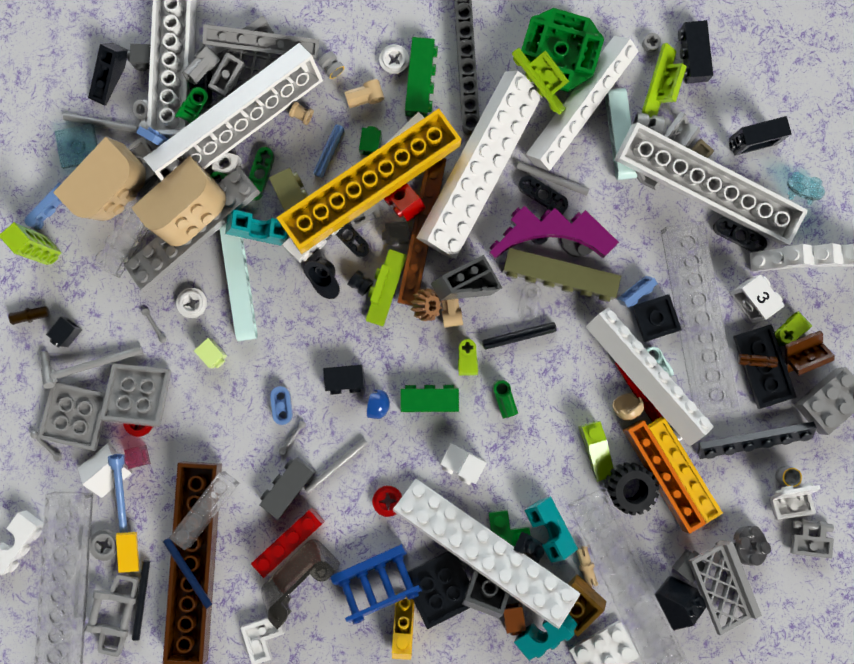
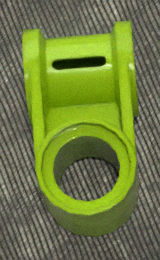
(793, 328)
(467, 361)

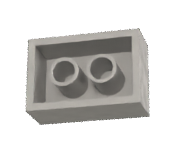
(829, 401)

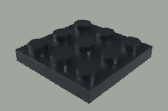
(442, 587)

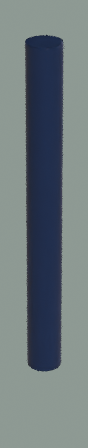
(187, 573)

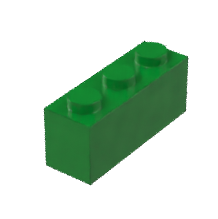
(430, 399)

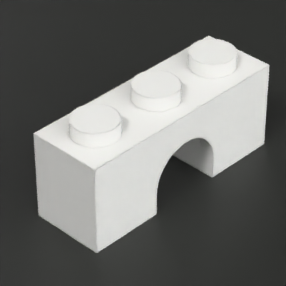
(25, 529)

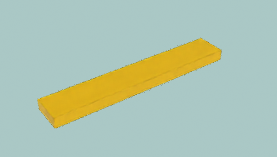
(685, 469)

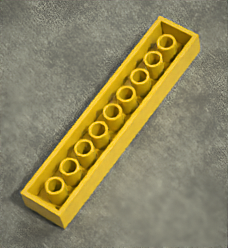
(369, 181)

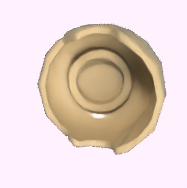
(628, 406)

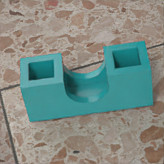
(244, 226)
(560, 542)
(536, 642)

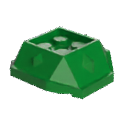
(573, 35)

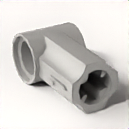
(204, 61)

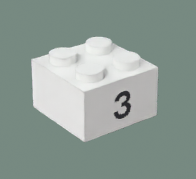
(757, 298)

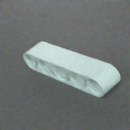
(619, 125)

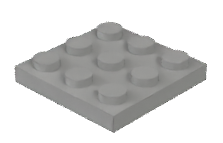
(136, 395)
(72, 416)

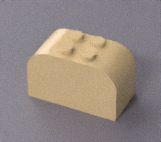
(103, 182)
(181, 203)

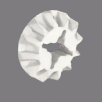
(394, 50)
(184, 298)

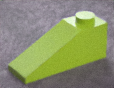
(597, 449)

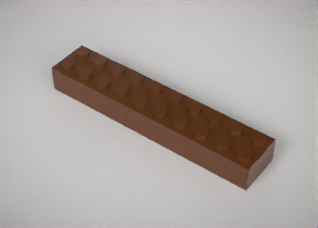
(186, 617)

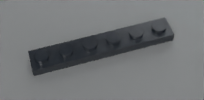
(756, 440)

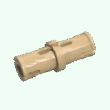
(586, 566)

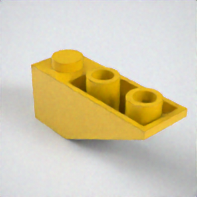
(403, 629)

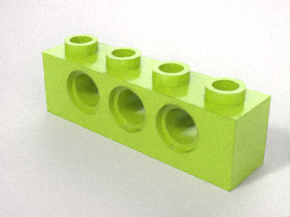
(30, 244)

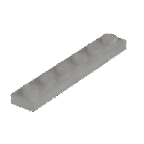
(256, 40)

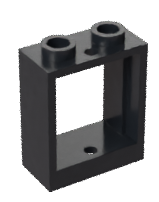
(760, 136)

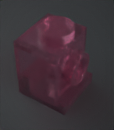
(136, 457)

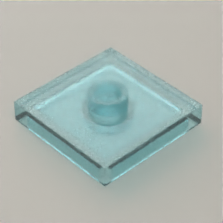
(75, 144)

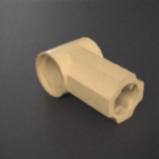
(368, 93)
(451, 313)

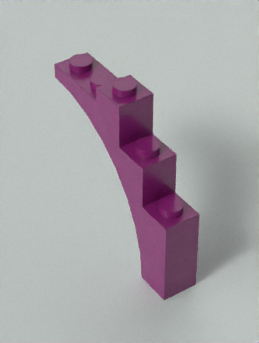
(553, 224)

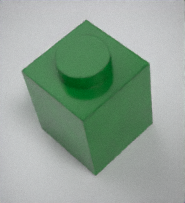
(370, 140)

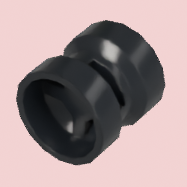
(360, 282)

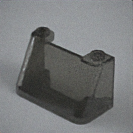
(311, 560)

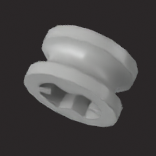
(647, 46)

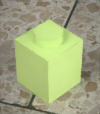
(211, 353)

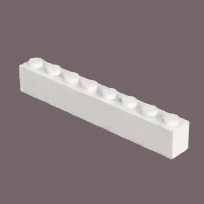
(582, 103)
(649, 377)

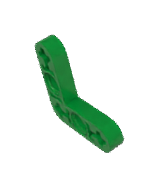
(259, 183)

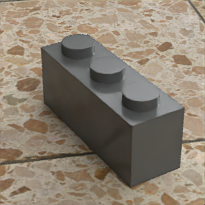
(286, 487)

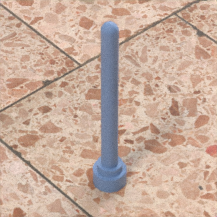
(116, 463)

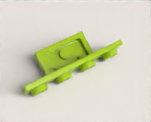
(545, 76)
(665, 81)
(385, 287)

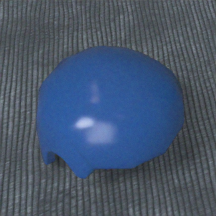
(378, 404)

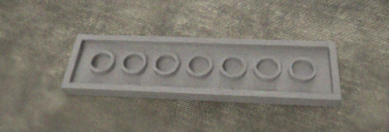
(160, 258)

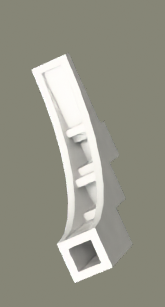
(803, 256)

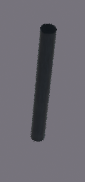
(141, 600)

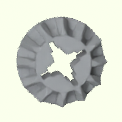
(96, 547)

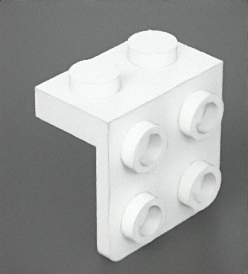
(793, 502)

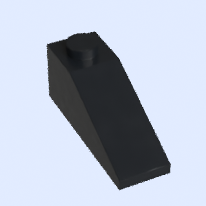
(107, 71)

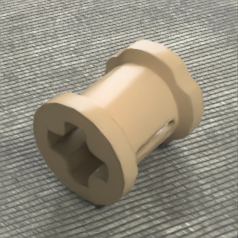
(301, 113)

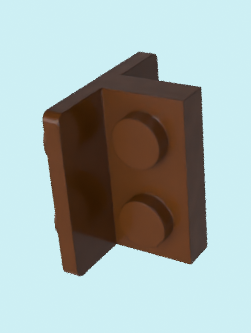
(807, 353)

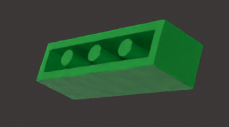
(419, 77)

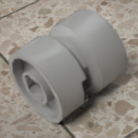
(655, 122)

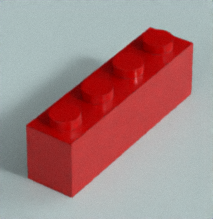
(287, 542)

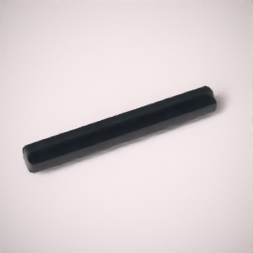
(519, 335)

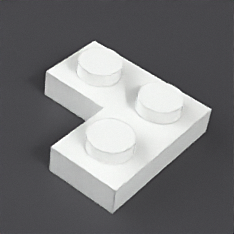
(256, 637)

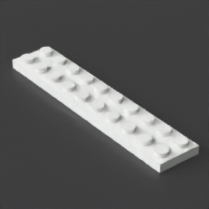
(487, 553)

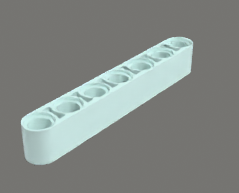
(238, 286)

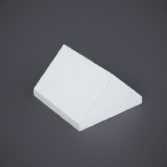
(97, 474)

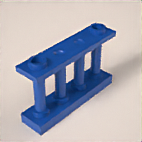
(361, 571)

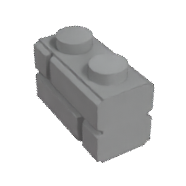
(226, 75)

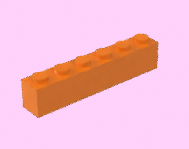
(669, 483)

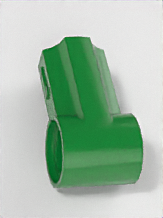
(505, 401)

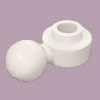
(140, 110)

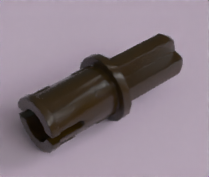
(28, 315)

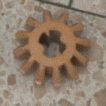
(426, 305)

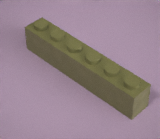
(561, 274)

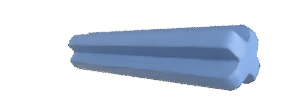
(328, 151)

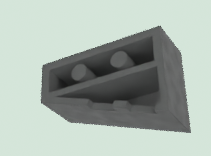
(467, 281)

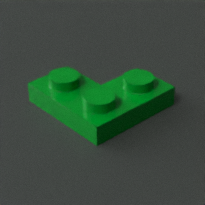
(500, 526)

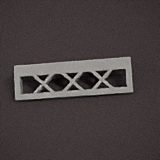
(680, 133)

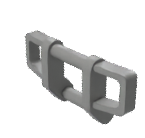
(122, 631)

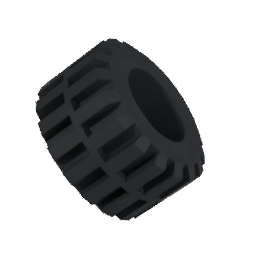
(645, 494)

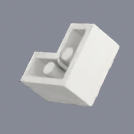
(463, 463)

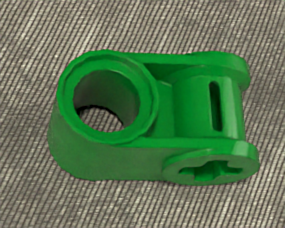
(190, 108)

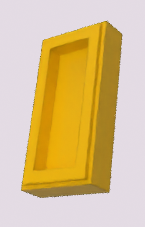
(127, 552)

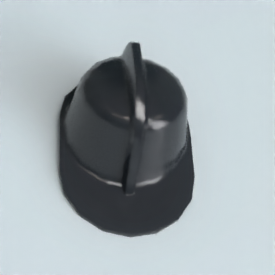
(322, 277)

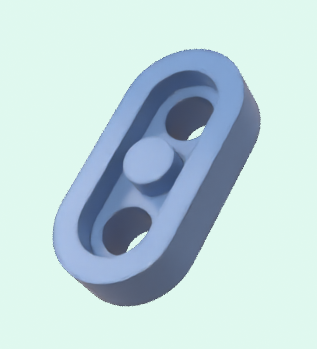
(281, 405)

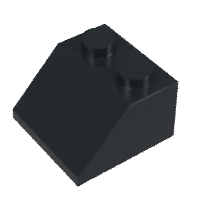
(680, 603)

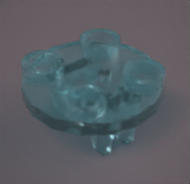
(805, 187)

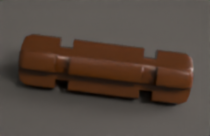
(756, 360)

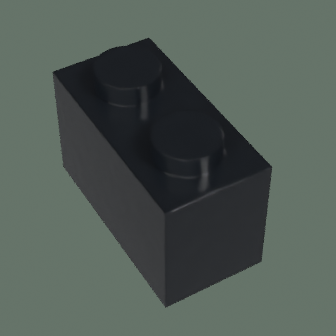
(344, 378)

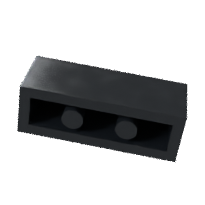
(696, 51)

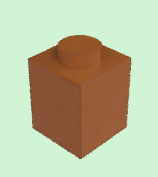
(514, 619)

